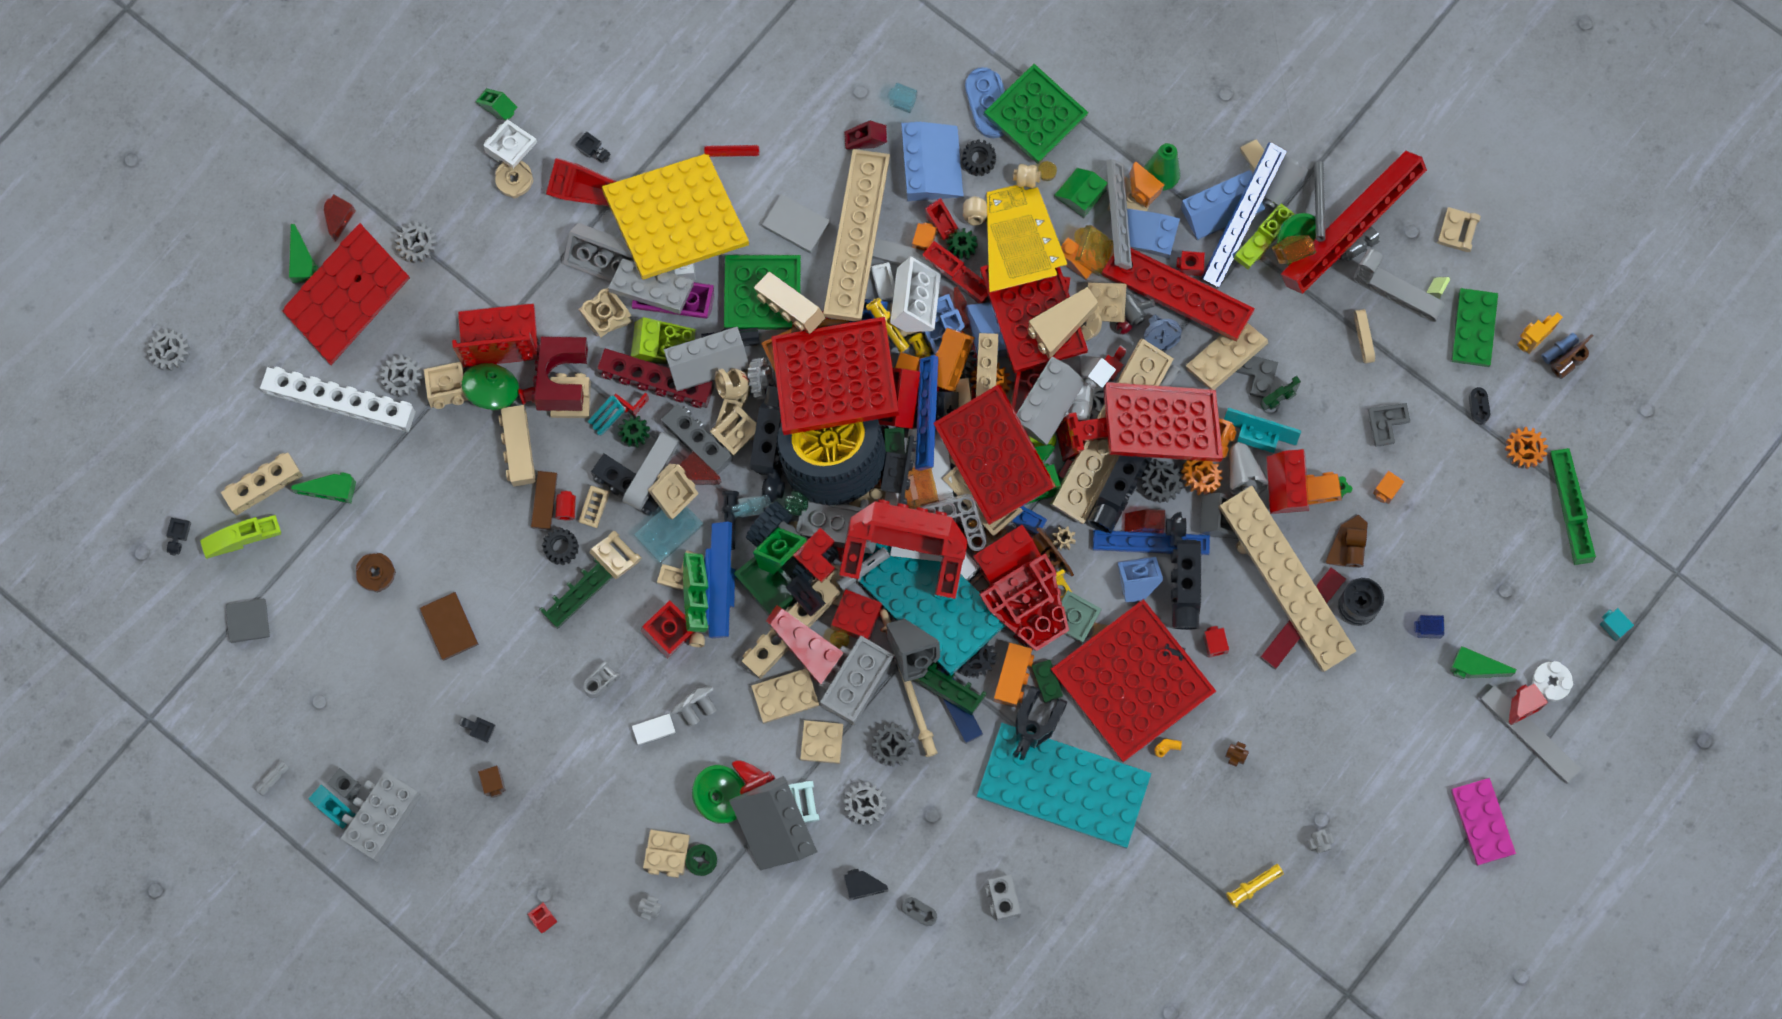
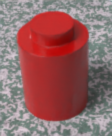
(565, 506)

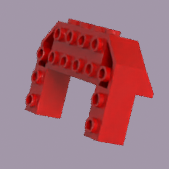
(907, 530)

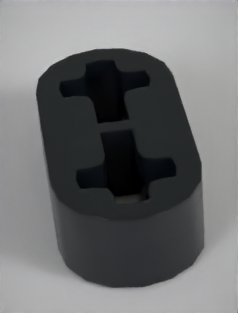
(1484, 405)

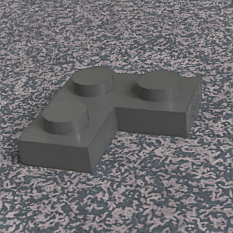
(1263, 373)
(1384, 418)

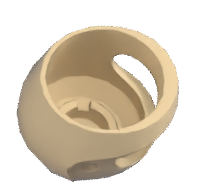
(731, 384)

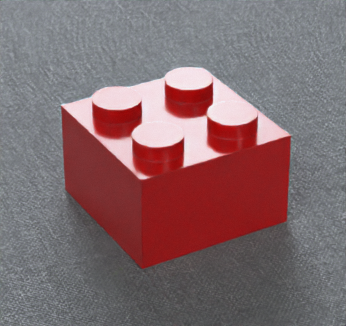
(856, 615)
(667, 629)

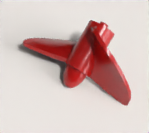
(751, 775)

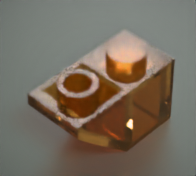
(1293, 249)

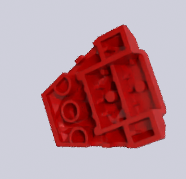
(1029, 602)

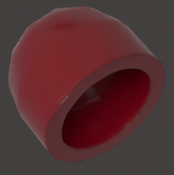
(1126, 327)

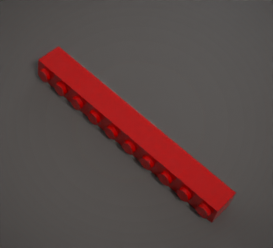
(1356, 220)

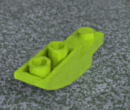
(1263, 237)
(240, 534)

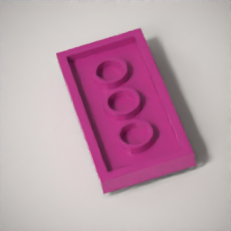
(1483, 821)

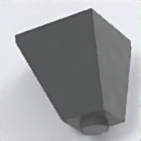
(912, 648)

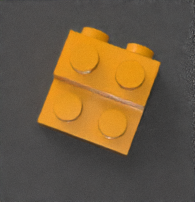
(1537, 332)

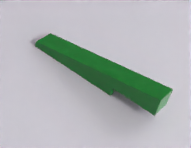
(1572, 507)

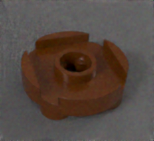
(375, 561)

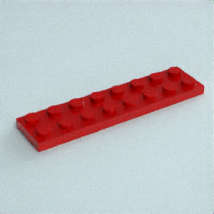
(1182, 294)

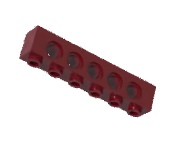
(611, 359)

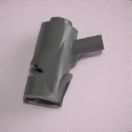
(1369, 238)
(1134, 308)

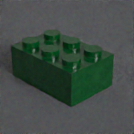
(764, 587)

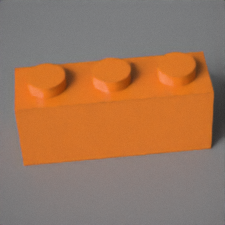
(952, 357)
(1323, 488)
(1013, 675)

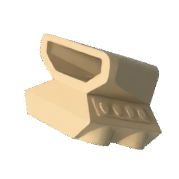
(605, 313)

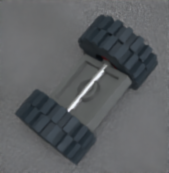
(768, 522)

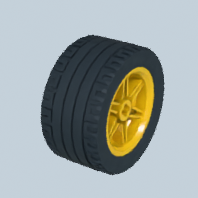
(833, 462)

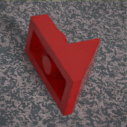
(941, 218)

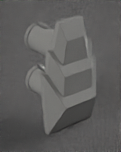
(699, 695)

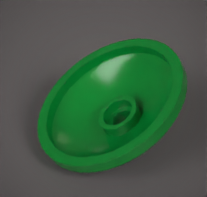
(1298, 225)
(490, 386)
(721, 783)

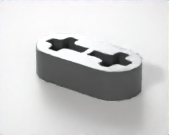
(916, 915)

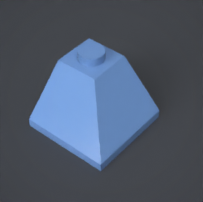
(1139, 578)

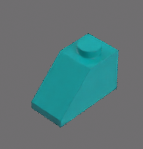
(330, 805)

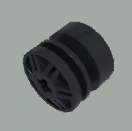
(1367, 594)

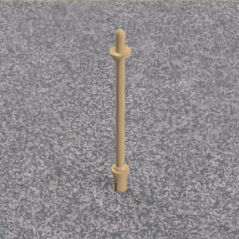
(925, 735)

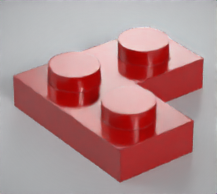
(811, 555)

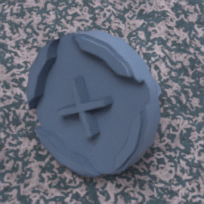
(1163, 333)

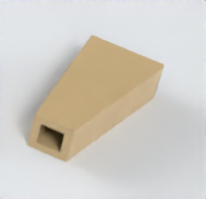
(1061, 321)

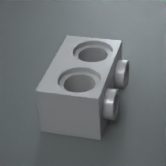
(1008, 896)

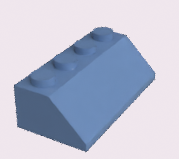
(1213, 207)

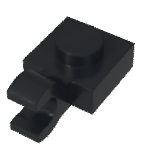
(479, 729)

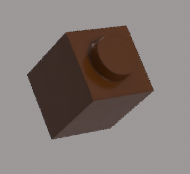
(492, 781)

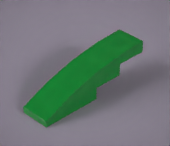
(694, 592)

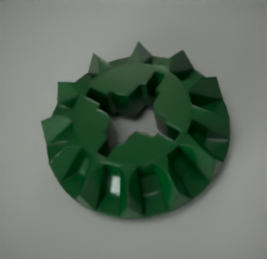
(697, 851)

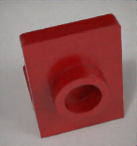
(637, 407)

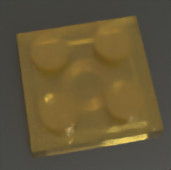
(1094, 250)

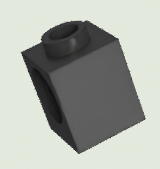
(337, 780)

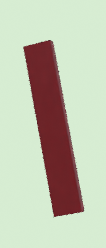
(1288, 635)

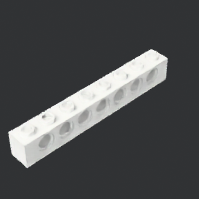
(401, 421)

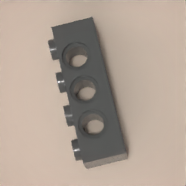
(680, 415)

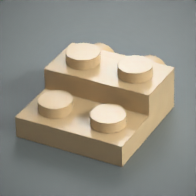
(579, 378)
(444, 385)
(673, 490)
(666, 853)

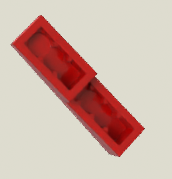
(956, 271)

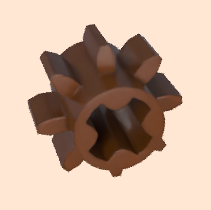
(1237, 754)

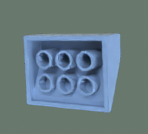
(931, 161)

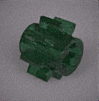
(796, 503)

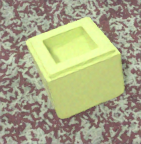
(1438, 286)

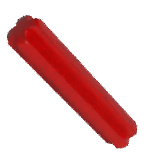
(732, 150)

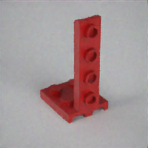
(1073, 433)

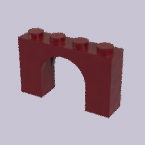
(551, 353)

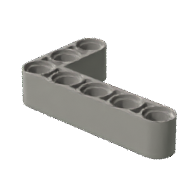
(1395, 289)
(965, 514)

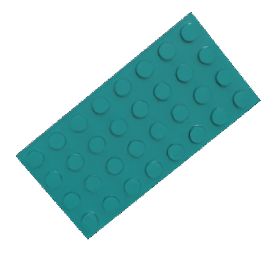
(908, 591)
(1065, 787)

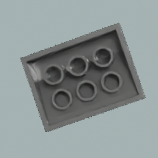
(773, 824)

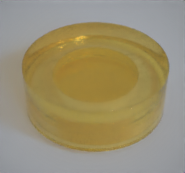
(1048, 171)

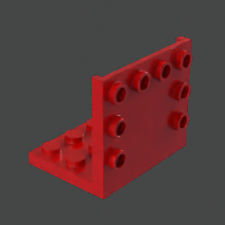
(497, 335)

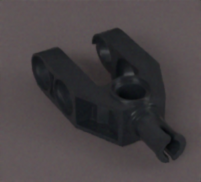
(1041, 733)

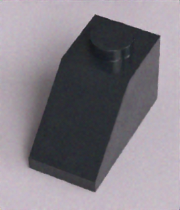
(862, 884)

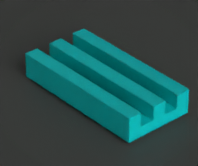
(596, 425)

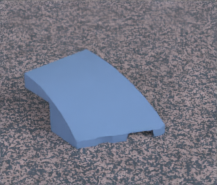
(945, 318)

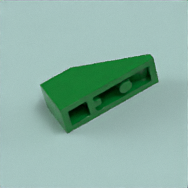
(301, 262)
(329, 487)
(1475, 665)

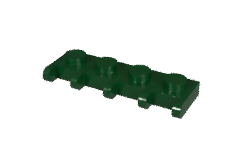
(577, 595)
(951, 690)

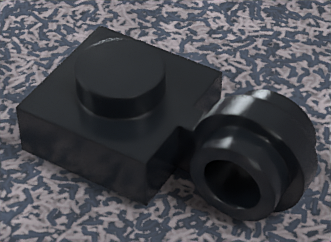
(589, 145)
(177, 530)

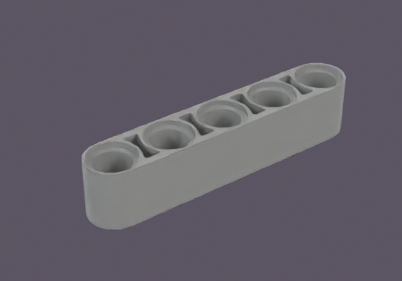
(652, 466)

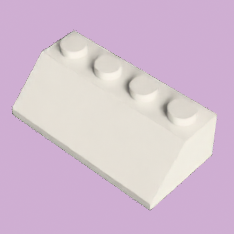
(915, 297)

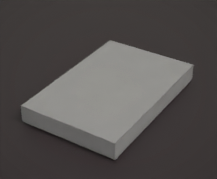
(796, 223)

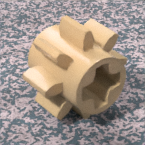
(1066, 544)

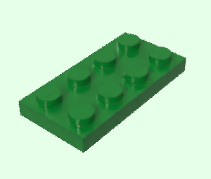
(1474, 327)

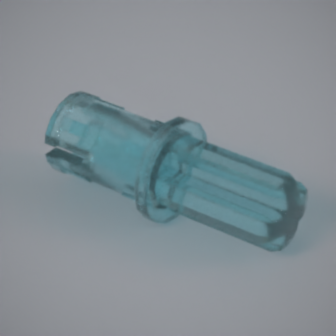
(751, 505)

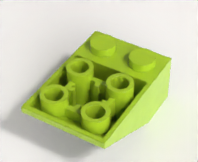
(654, 336)

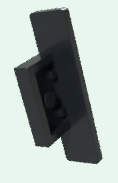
(896, 471)

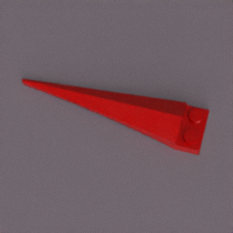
(577, 183)

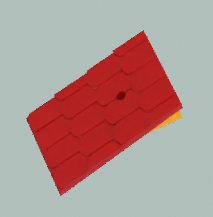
(345, 294)

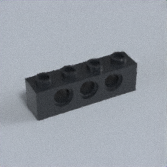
(605, 467)

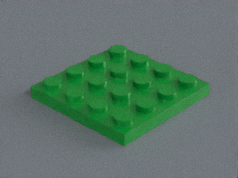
(1035, 113)
(740, 300)

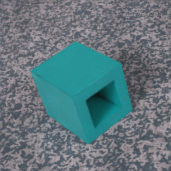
(1616, 623)

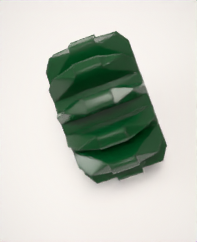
(959, 237)
(637, 437)

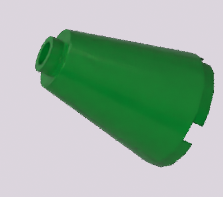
(1165, 166)

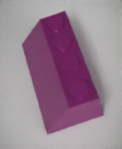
(698, 303)

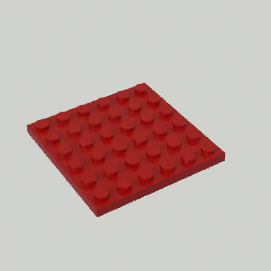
(834, 376)
(1128, 683)

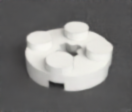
(1560, 673)

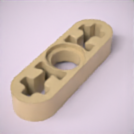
(1364, 336)

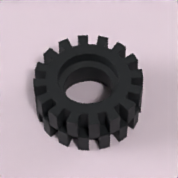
(978, 147)
(557, 535)

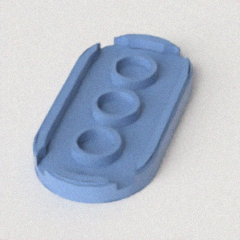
(982, 90)

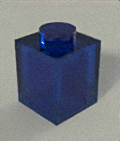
(1429, 626)

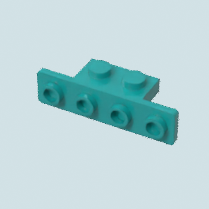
(1261, 432)

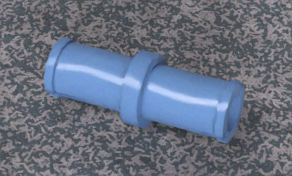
(1560, 348)

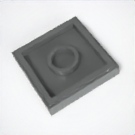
(247, 620)

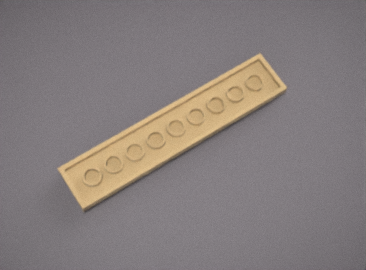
(856, 235)
(1094, 464)
(1287, 578)

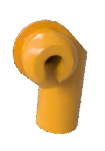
(1167, 745)

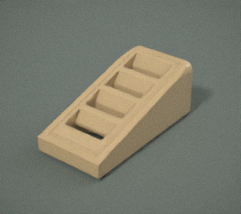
(593, 489)

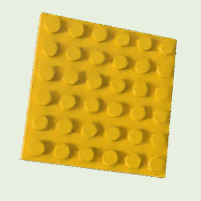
(675, 216)

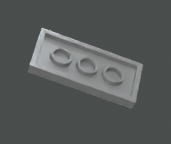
(662, 291)

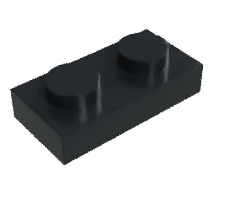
(805, 595)

